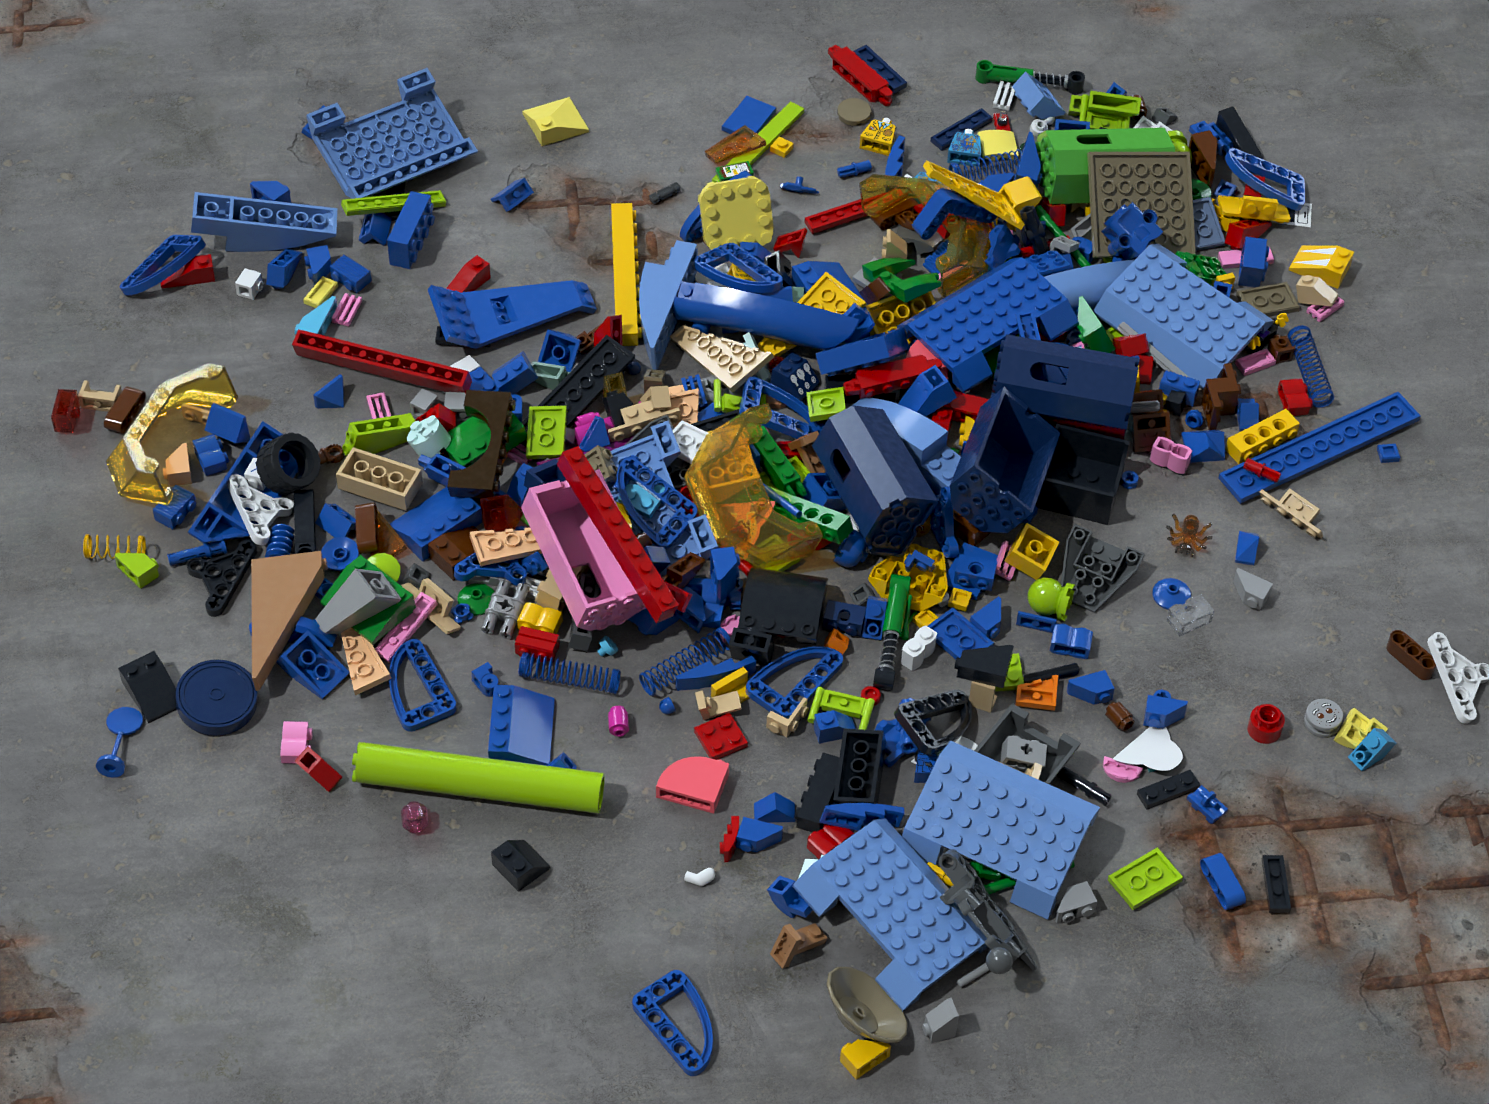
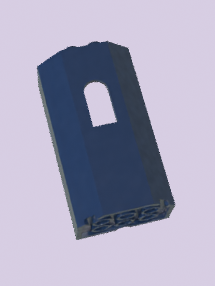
(1096, 388)
(1002, 464)
(875, 478)

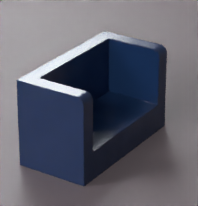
(543, 474)

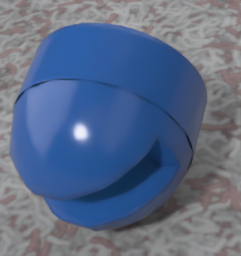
(666, 706)

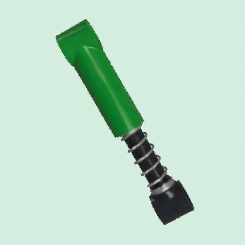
(990, 72)
(892, 630)

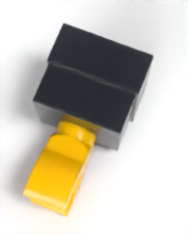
(1175, 402)

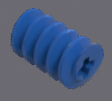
(280, 541)

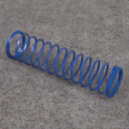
(957, 169)
(652, 692)

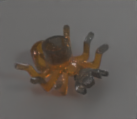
(1188, 534)

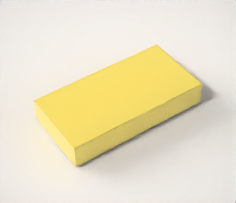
(320, 292)

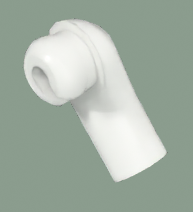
(701, 878)

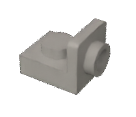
(1064, 245)

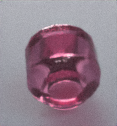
(414, 817)

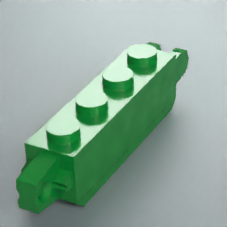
(778, 466)

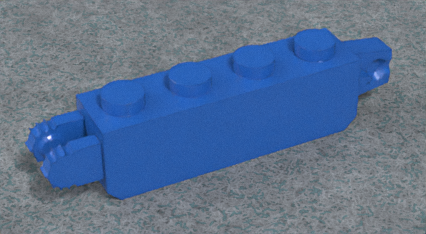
(439, 469)

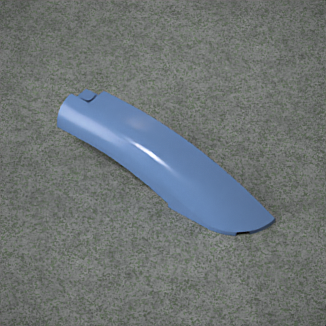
(1087, 281)

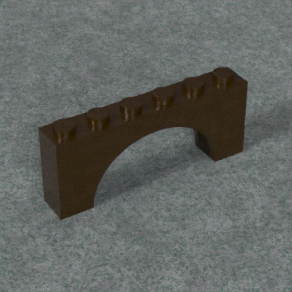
(482, 477)

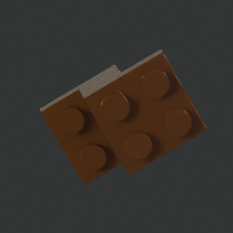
(1220, 396)
(1148, 425)

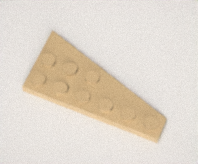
(721, 357)

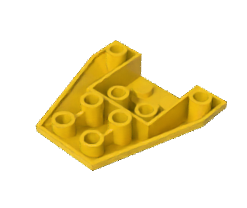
(925, 587)

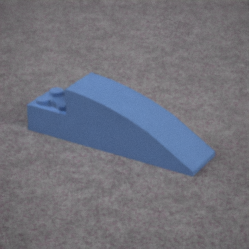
(261, 224)
(656, 297)
(923, 440)

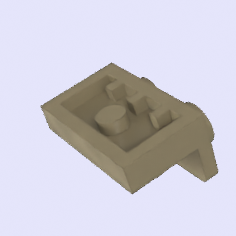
(602, 459)

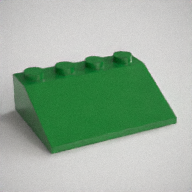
(473, 437)
(384, 621)

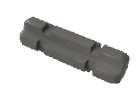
(664, 193)

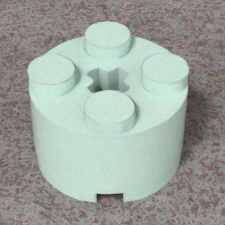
(428, 437)

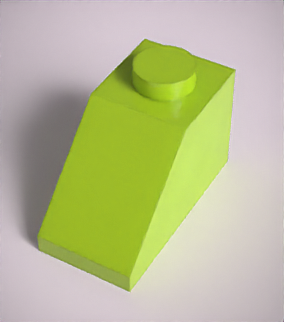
(137, 567)

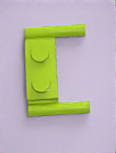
(1101, 120)
(729, 402)
(842, 703)

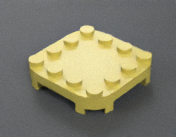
(736, 212)

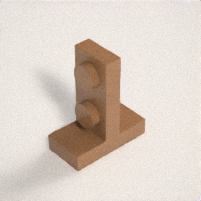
(806, 451)
(792, 942)

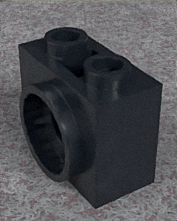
(751, 642)

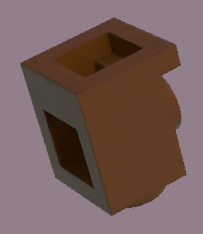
(1279, 345)

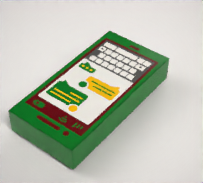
(726, 172)

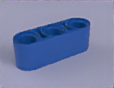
(1223, 881)

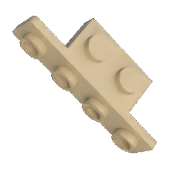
(637, 417)
(1297, 508)
(440, 613)

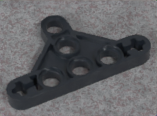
(226, 567)

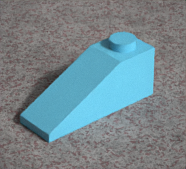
(318, 319)

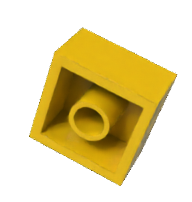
(1031, 551)

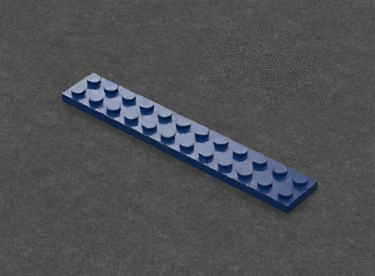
(1322, 445)

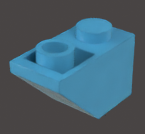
(1372, 749)

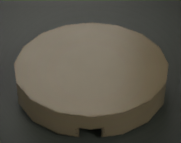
(854, 111)

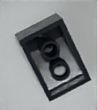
(149, 686)

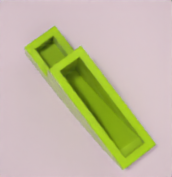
(1106, 104)

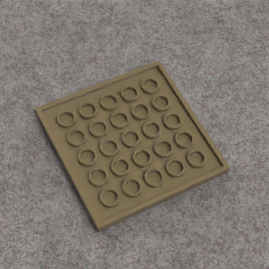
(1151, 182)

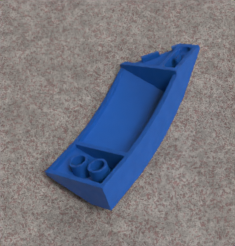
(220, 516)

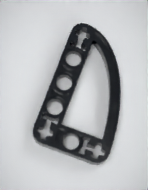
(924, 739)

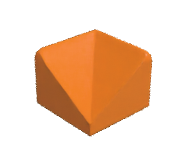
(837, 641)

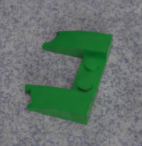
(902, 289)

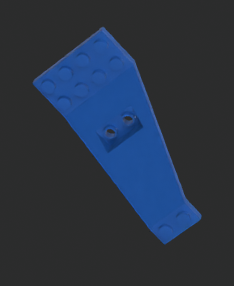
(494, 314)

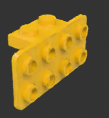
(1253, 208)

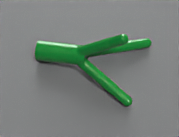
(907, 620)

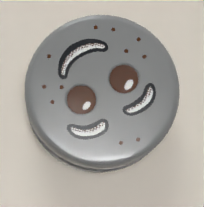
(1323, 717)

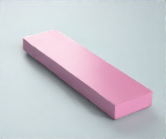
(406, 628)

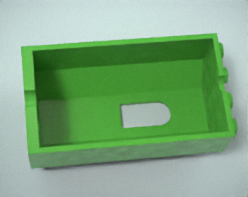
(1066, 161)

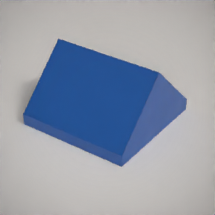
(227, 424)

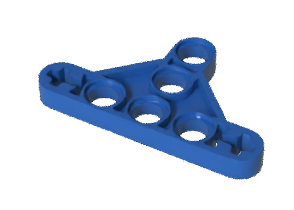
(943, 524)
(490, 570)

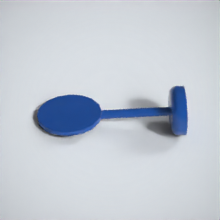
(121, 722)

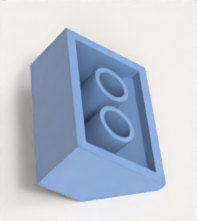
(1037, 97)

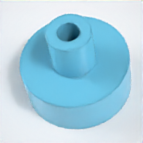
(607, 646)

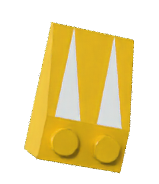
(1326, 262)

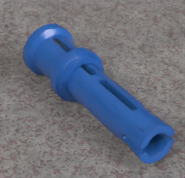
(206, 550)

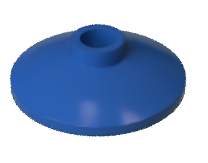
(340, 547)
(1165, 597)

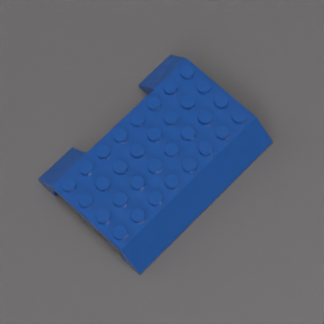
(983, 313)

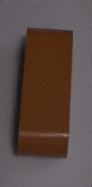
(887, 218)
(874, 291)
(124, 409)
(367, 528)
(1411, 655)

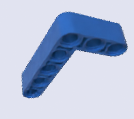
(943, 203)

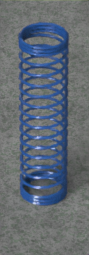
(1298, 342)
(524, 666)

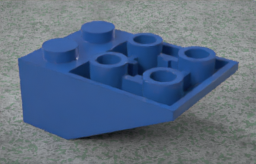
(928, 392)

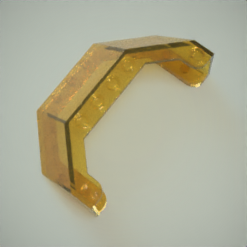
(968, 237)
(128, 465)
(735, 500)

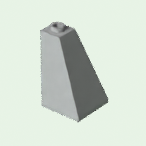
(356, 600)

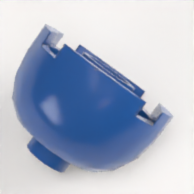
(851, 550)

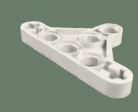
(256, 501)
(1456, 666)

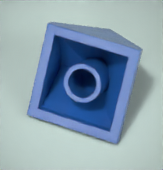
(559, 349)
(1205, 445)

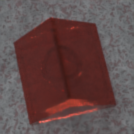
(500, 513)

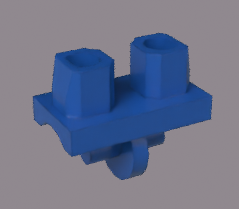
(1207, 804)

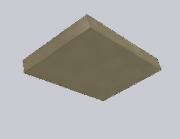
(1270, 299)

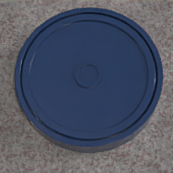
(216, 697)

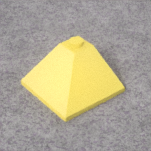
(555, 121)

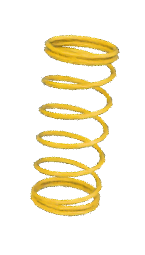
(87, 546)

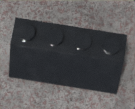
(860, 766)

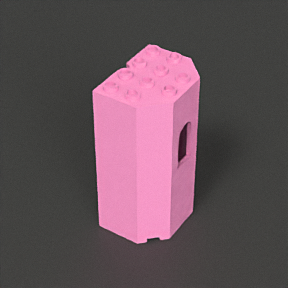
(572, 540)

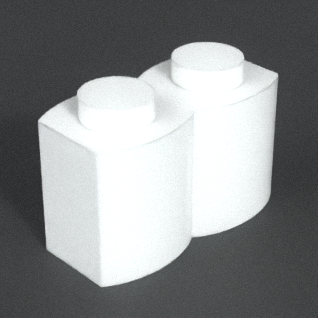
(918, 648)

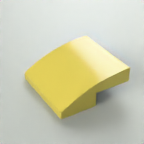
(997, 142)

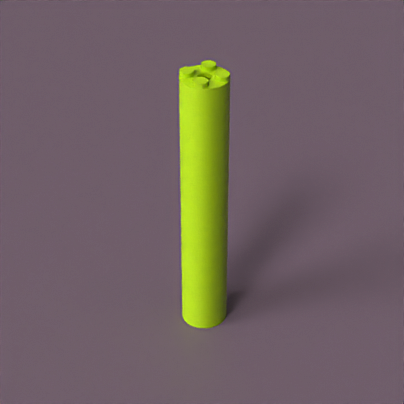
(478, 777)

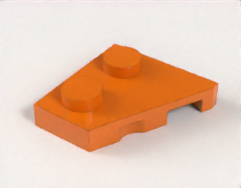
(1038, 694)

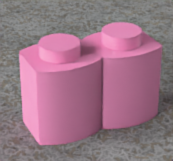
(1170, 455)
(294, 740)

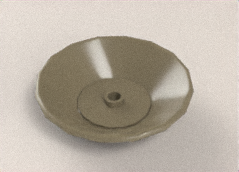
(865, 1006)

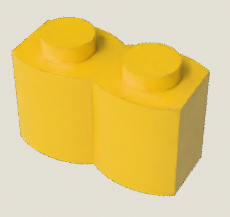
(540, 618)

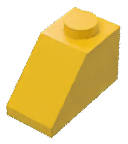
(863, 1056)

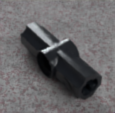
(1034, 230)

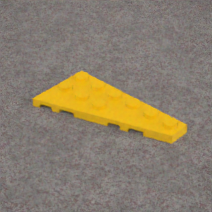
(977, 193)
(824, 294)

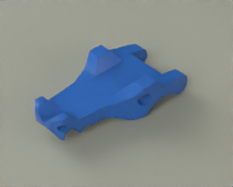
(1002, 245)
(893, 740)

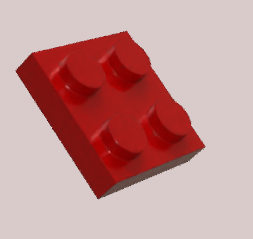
(720, 737)

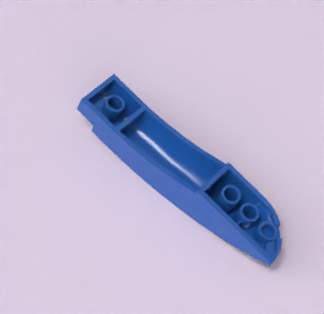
(762, 316)

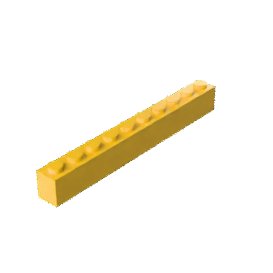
(624, 271)

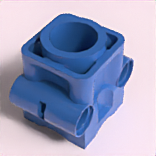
(1131, 231)

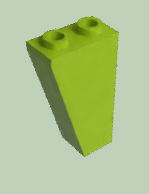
(378, 433)

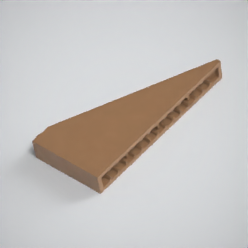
(280, 595)

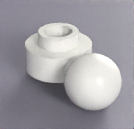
(1043, 123)

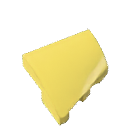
(1356, 728)

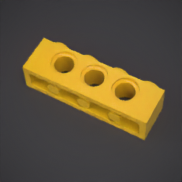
(1262, 436)

